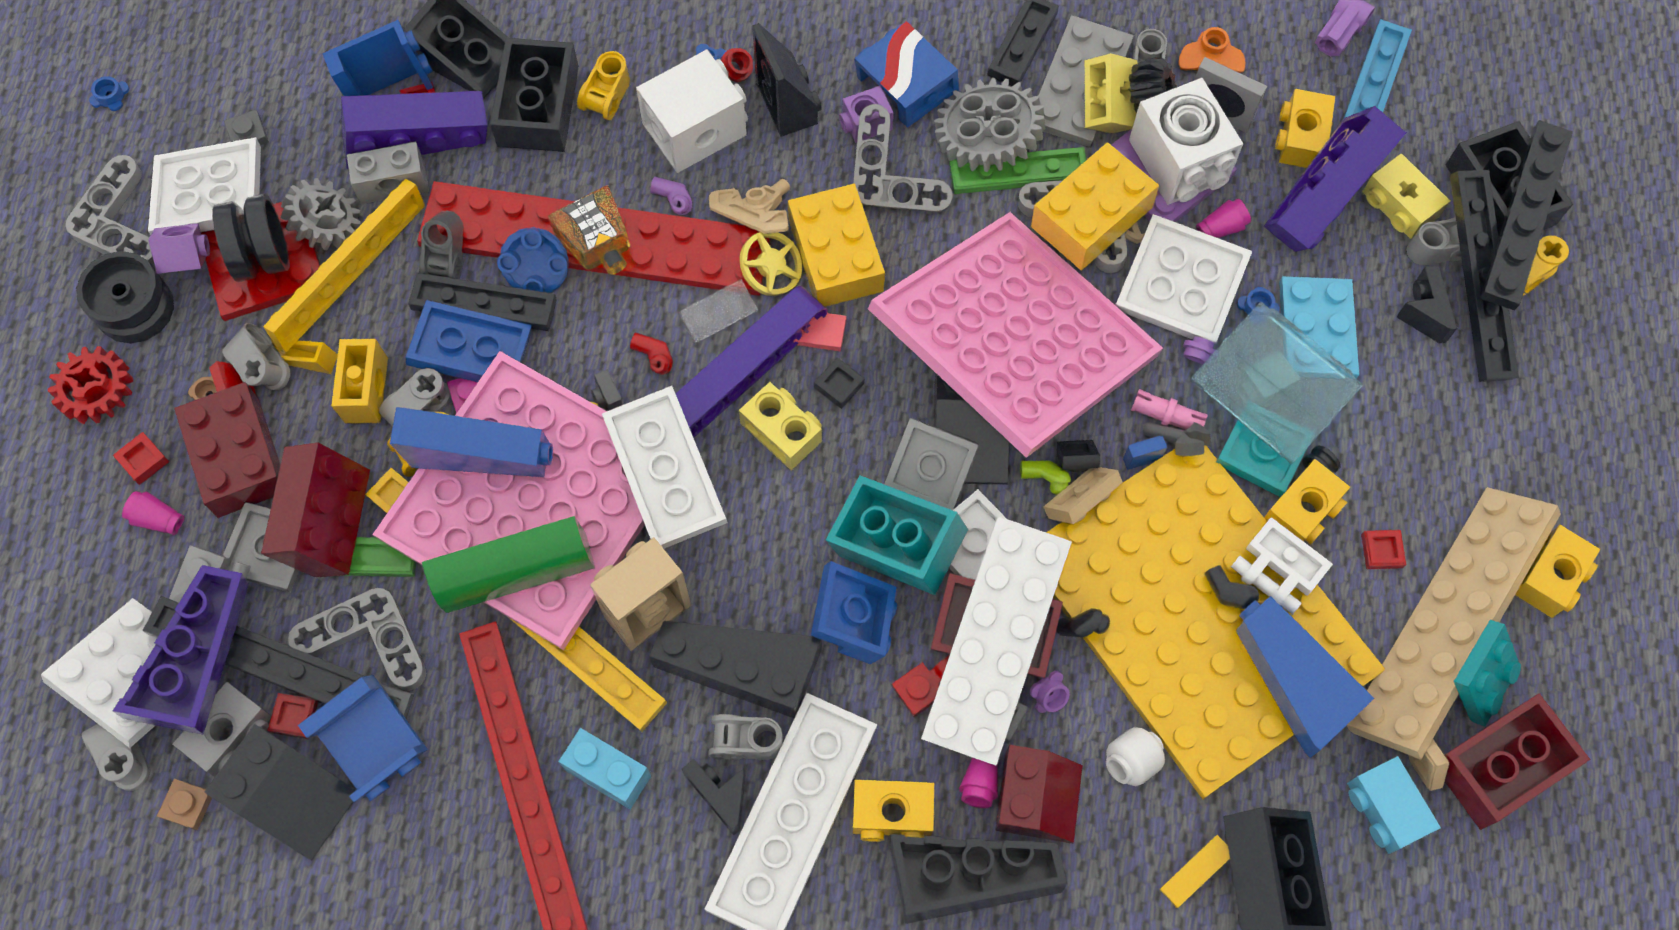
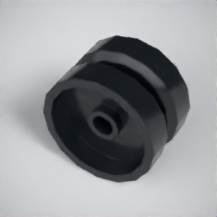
(250, 237)
(125, 297)

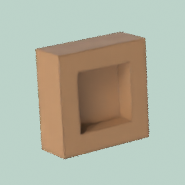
(185, 804)

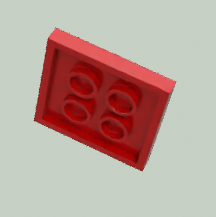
(266, 290)

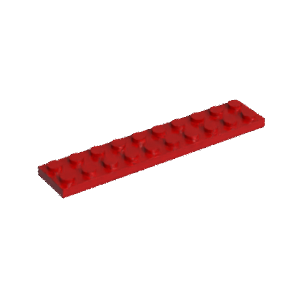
(660, 244)

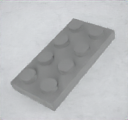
(1065, 82)

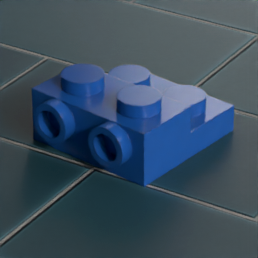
(854, 613)

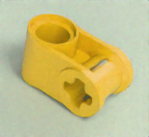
(604, 91)
(1549, 255)

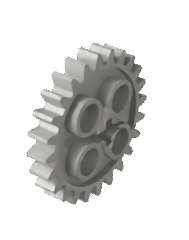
(990, 124)

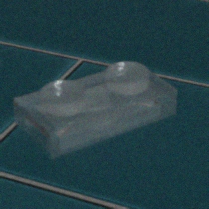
(717, 311)

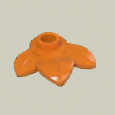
(1224, 54)

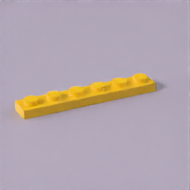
(344, 266)

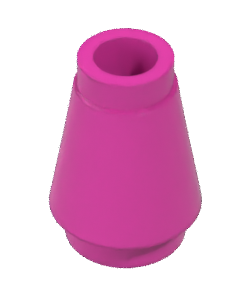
(1226, 220)
(151, 513)
(979, 784)

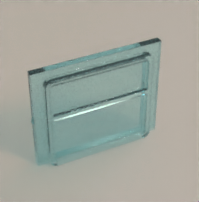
(1277, 381)

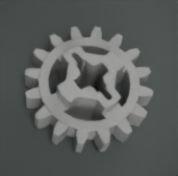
(320, 213)

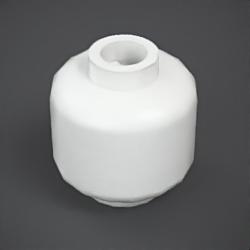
(1135, 756)

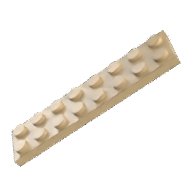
(1464, 595)

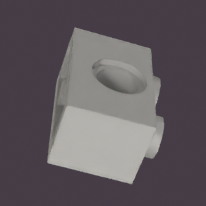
(384, 169)
(228, 708)

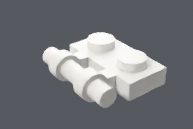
(1288, 557)

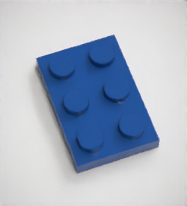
(463, 341)

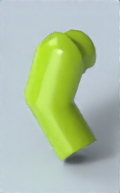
(1046, 469)

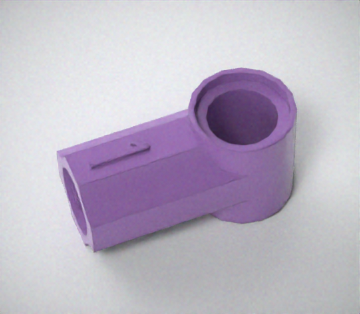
(1343, 24)

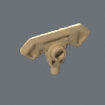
(755, 209)

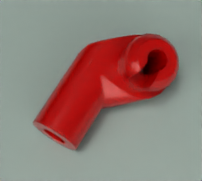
(656, 350)

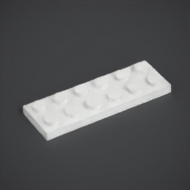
(996, 640)
(791, 817)

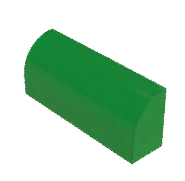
(508, 564)

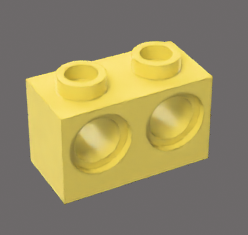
(774, 430)

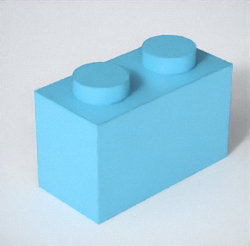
(605, 768)
(1392, 805)

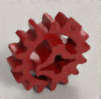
(90, 385)

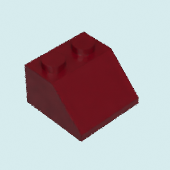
(1039, 794)

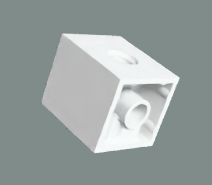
(693, 110)
(1185, 141)

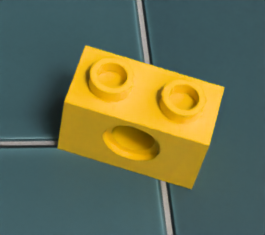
(1306, 111)
(359, 380)
(1320, 489)
(1569, 555)
(914, 799)

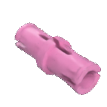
(1167, 411)

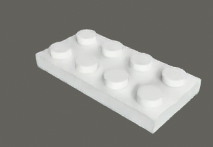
(664, 468)

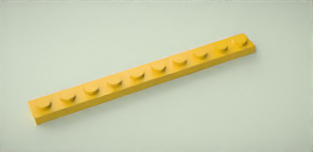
(582, 654)

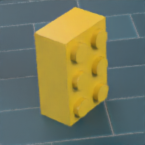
(1094, 206)
(836, 245)

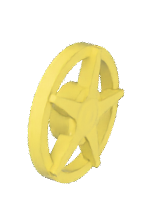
(771, 263)

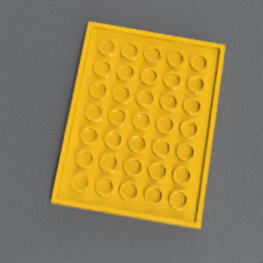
(1168, 634)

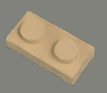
(1082, 495)

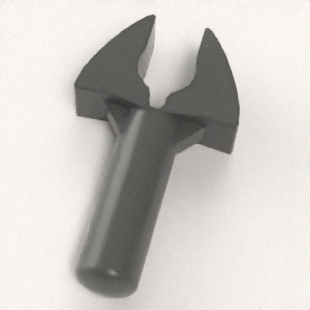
(1186, 442)

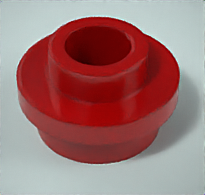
(744, 61)

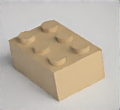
(641, 592)

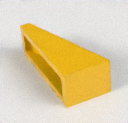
(310, 356)
(1196, 871)

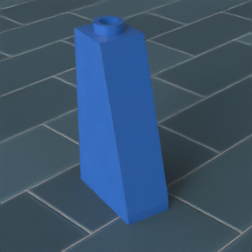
(469, 444)
(1301, 675)

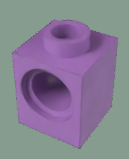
(854, 106)
(178, 248)

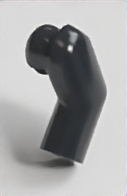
(1228, 592)
(1084, 624)

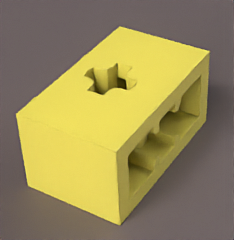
(1107, 93)
(1405, 196)

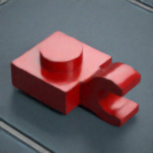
(920, 686)

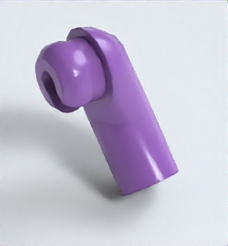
(675, 192)

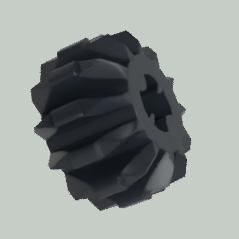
(1150, 79)

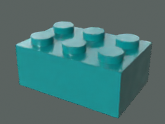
(897, 534)

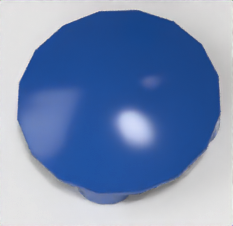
(534, 260)

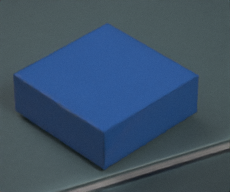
(1144, 452)

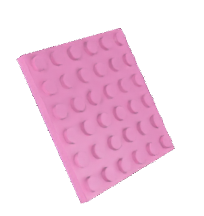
(1016, 332)
(586, 480)

